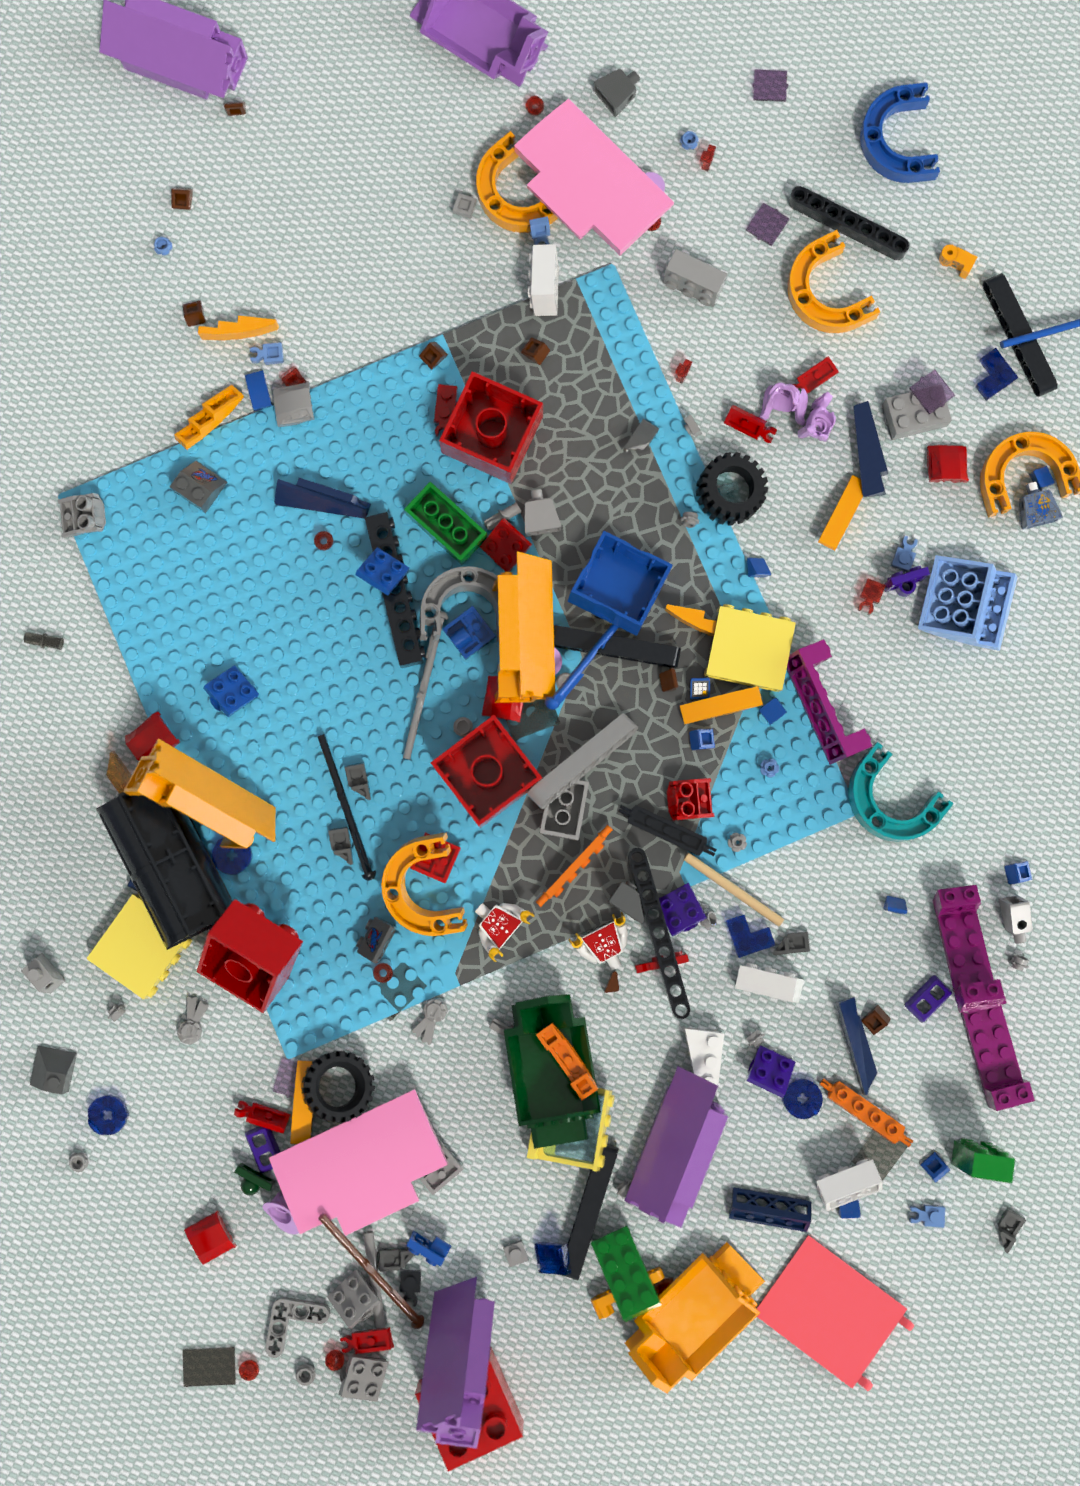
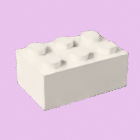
(544, 280)
(849, 1184)

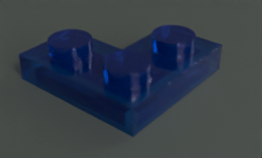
(999, 373)
(746, 941)

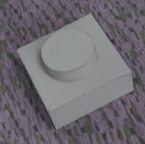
(464, 205)
(692, 426)
(516, 1253)

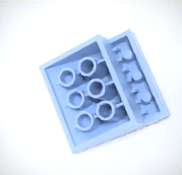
(967, 602)

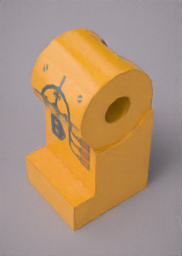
(958, 259)

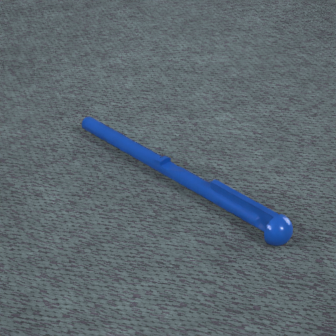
(1040, 333)
(554, 701)

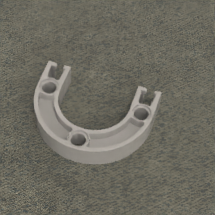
(452, 583)

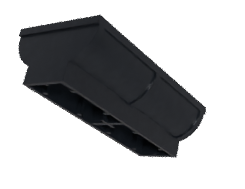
(166, 866)

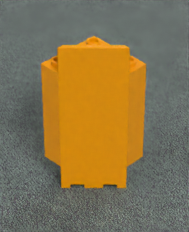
(526, 632)
(203, 795)
(696, 1319)

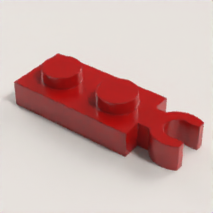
(817, 375)
(444, 405)
(749, 424)
(653, 965)
(263, 1116)
(369, 1341)

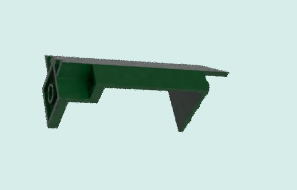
(539, 1084)

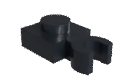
(410, 1284)

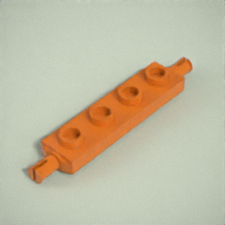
(570, 874)
(866, 1112)

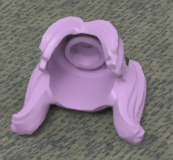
(785, 398)
(819, 417)

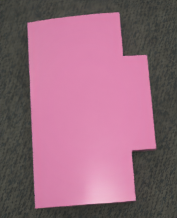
(589, 179)
(360, 1166)

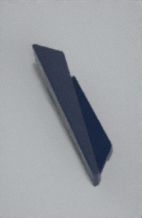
(869, 451)
(319, 498)
(857, 1043)

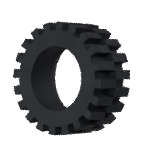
(716, 504)
(363, 1086)

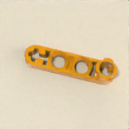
(603, 1302)

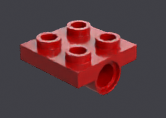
(503, 545)
(439, 867)

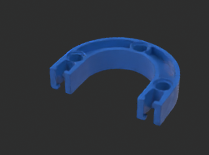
(878, 153)

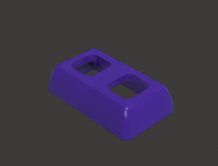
(924, 993)
(270, 1146)

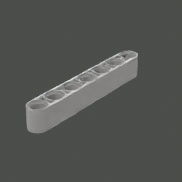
(582, 761)

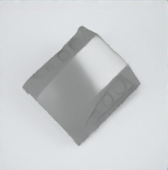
(293, 404)
(82, 514)

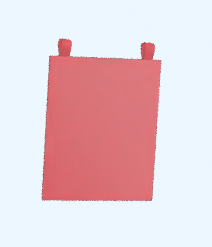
(831, 1312)

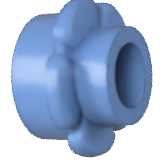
(689, 135)
(158, 246)
(774, 767)

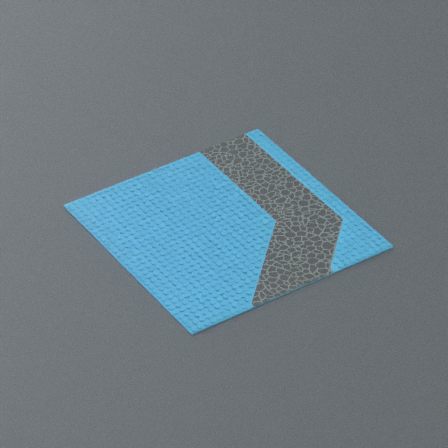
(317, 645)

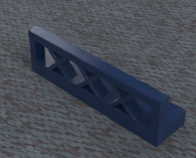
(770, 1214)

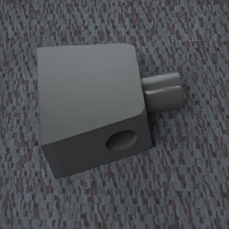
(616, 90)

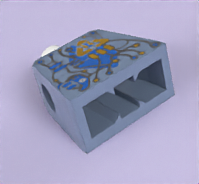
(1038, 507)

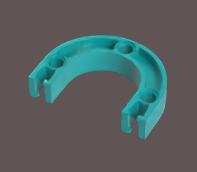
(865, 809)

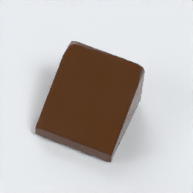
(235, 108)
(181, 198)
(194, 313)
(535, 350)
(433, 355)
(668, 680)
(612, 984)
(876, 1020)

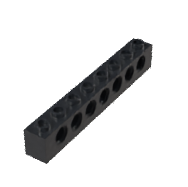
(415, 656)

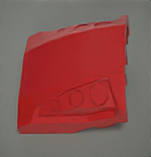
(947, 463)
(506, 711)
(146, 735)
(689, 799)
(209, 1238)

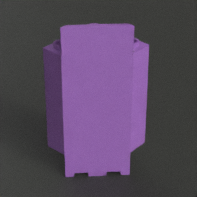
(487, 34)
(172, 46)
(678, 1149)
(456, 1365)

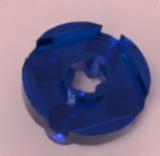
(229, 867)
(811, 1106)
(96, 1113)

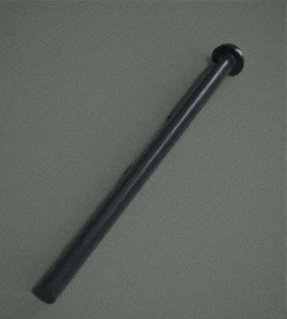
(368, 873)

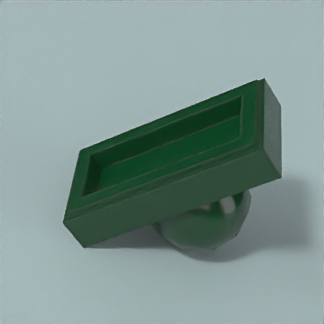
(253, 1180)

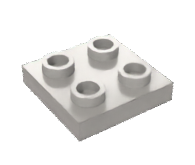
(437, 1179)
(354, 1299)
(362, 1377)

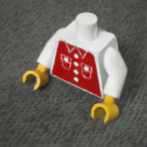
(499, 925)
(604, 943)

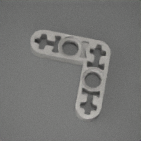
(290, 1313)

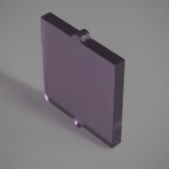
(770, 85)
(767, 224)
(932, 391)
(286, 1078)

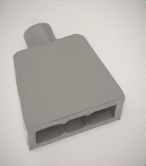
(540, 515)
(1016, 917)
(42, 973)

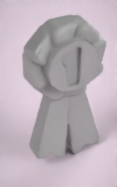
(434, 1011)
(190, 1030)

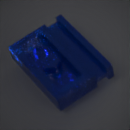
(552, 1258)

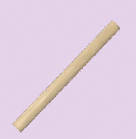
(733, 889)

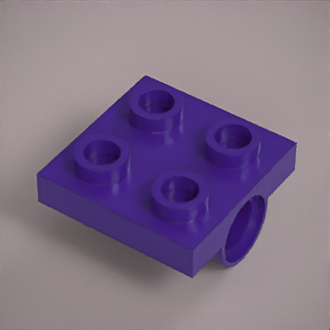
(912, 577)
(681, 910)
(770, 1071)

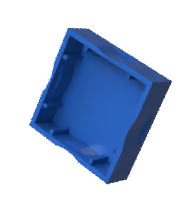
(620, 583)

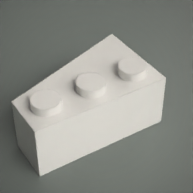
(769, 983)
(705, 1052)

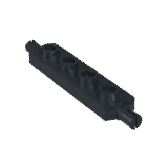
(667, 830)

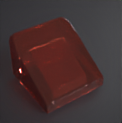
(292, 377)

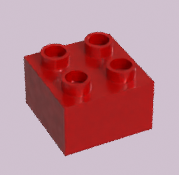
(491, 427)
(486, 771)
(249, 954)
(499, 1423)

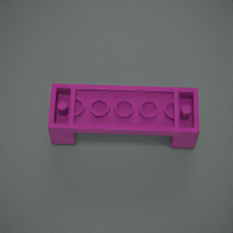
(818, 707)
(966, 949)
(996, 1059)

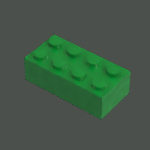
(446, 523)
(983, 1160)
(626, 1274)

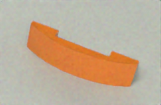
(568, 1060)

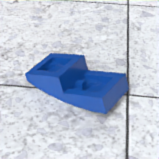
(258, 390)

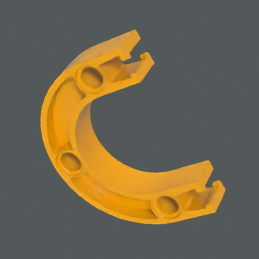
(507, 215)
(813, 312)
(1034, 444)
(401, 905)

